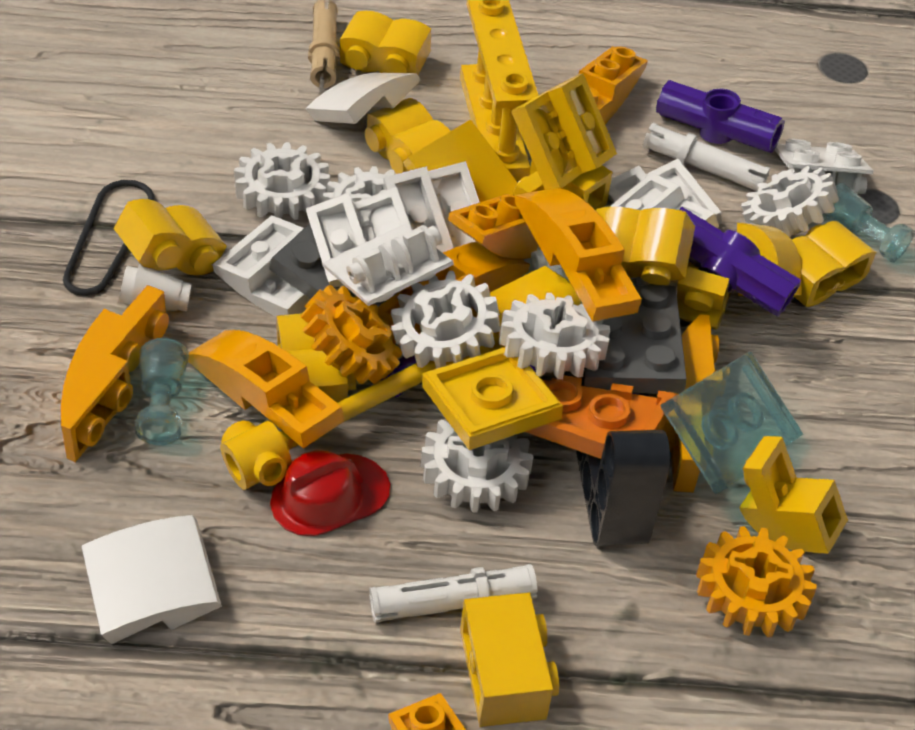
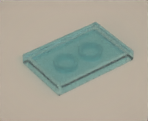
(727, 418)

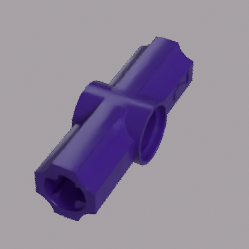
(720, 116)
(740, 261)

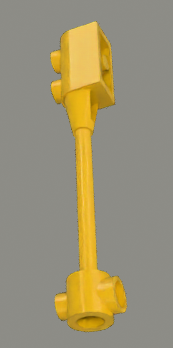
(262, 452)

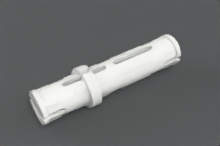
(705, 157)
(448, 593)

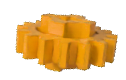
(351, 335)
(755, 581)

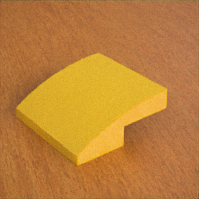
(564, 132)

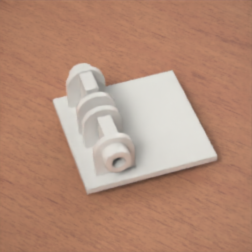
(836, 159)
(390, 263)

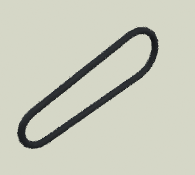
(72, 262)

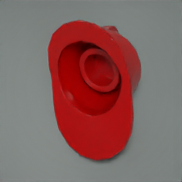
(328, 492)

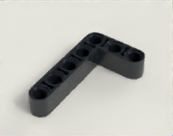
(625, 485)

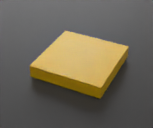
(469, 145)
(491, 398)

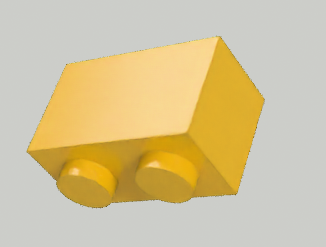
(507, 659)

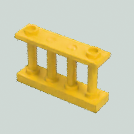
(498, 81)

